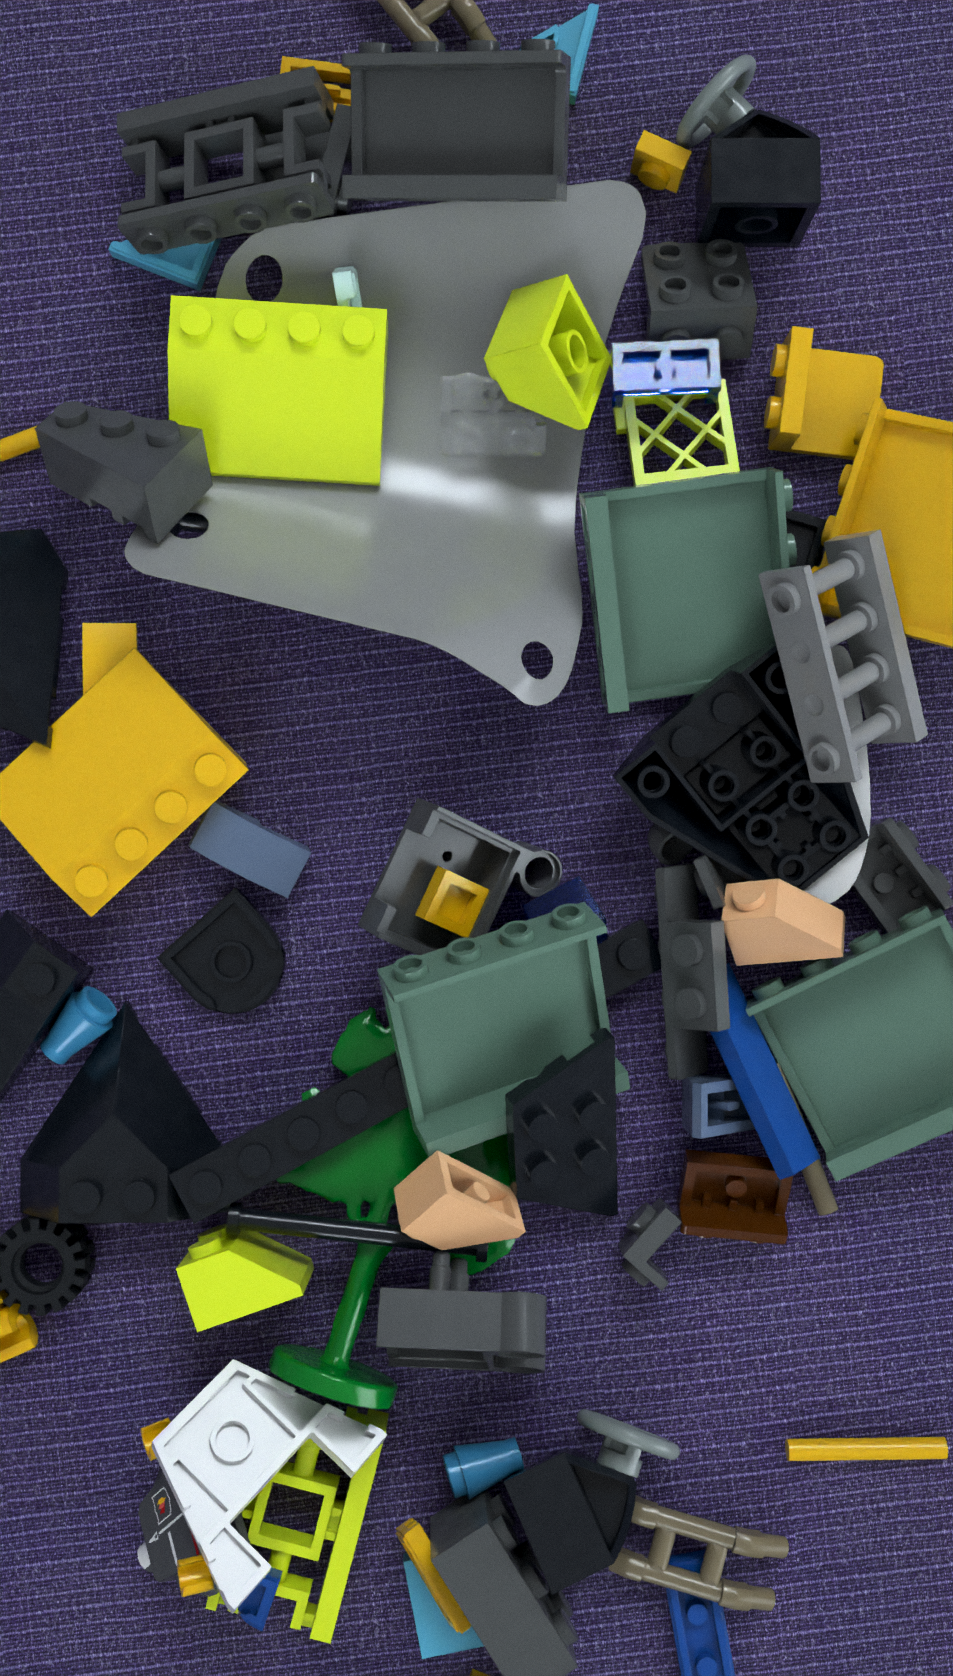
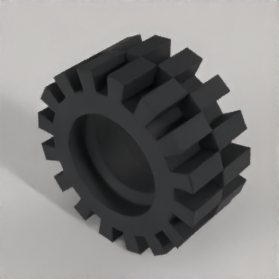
(37, 1294)

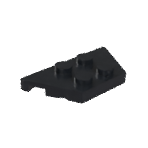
(566, 1132)

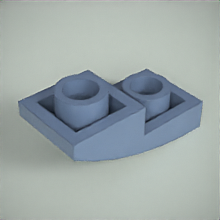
(249, 848)

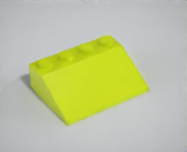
(281, 387)

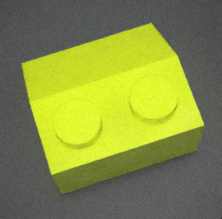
(549, 353)
(239, 1275)

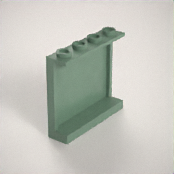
(681, 578)
(490, 1017)
(869, 1041)

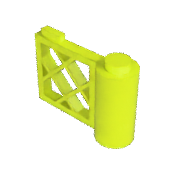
(628, 423)

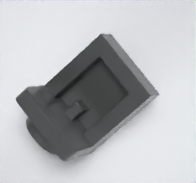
(647, 1232)

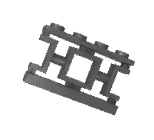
(217, 126)

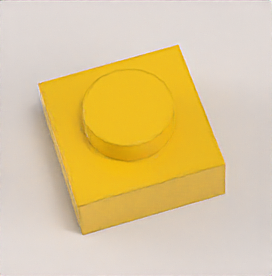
(659, 162)
(452, 902)

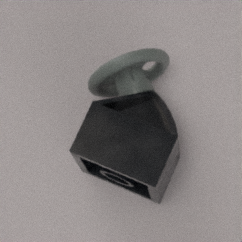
(758, 170)
(583, 1506)

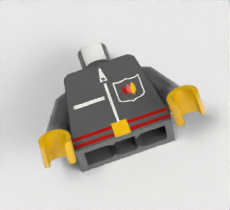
(169, 1544)

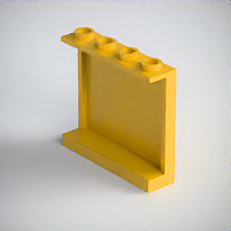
(906, 490)

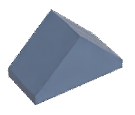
(712, 1106)

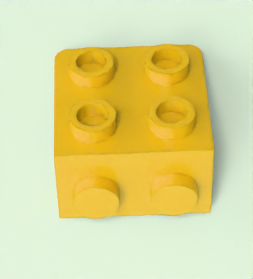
(819, 396)

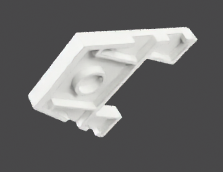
(229, 1449)

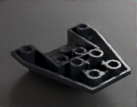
(737, 783)

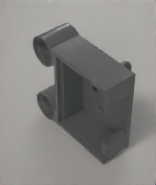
(449, 841)
(462, 1327)

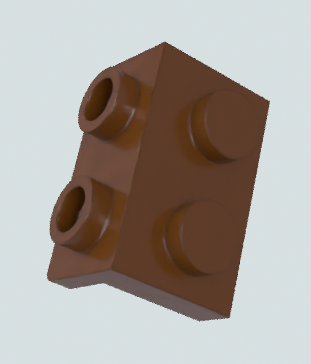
(732, 1198)

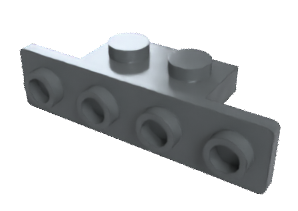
(692, 972)

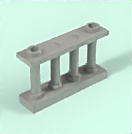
(876, 646)

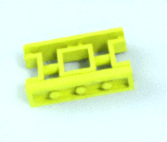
(337, 1522)

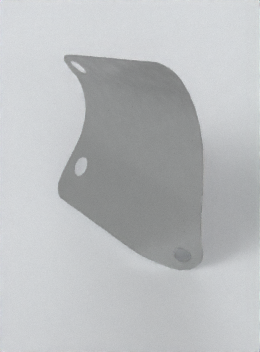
(446, 546)

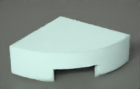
(347, 286)

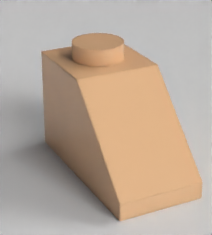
(780, 923)
(456, 1205)

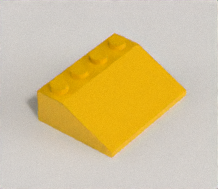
(117, 784)

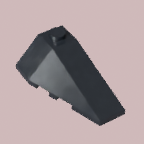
(34, 987)

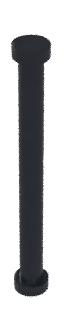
(333, 1229)

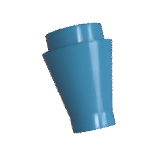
(80, 1022)
(481, 1465)

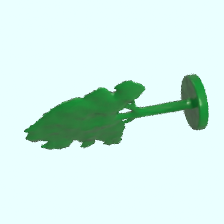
(368, 1171)

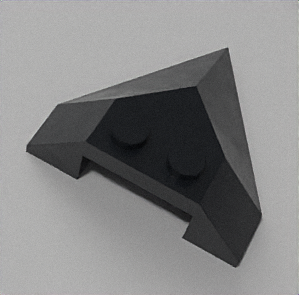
(29, 631)
(116, 1137)

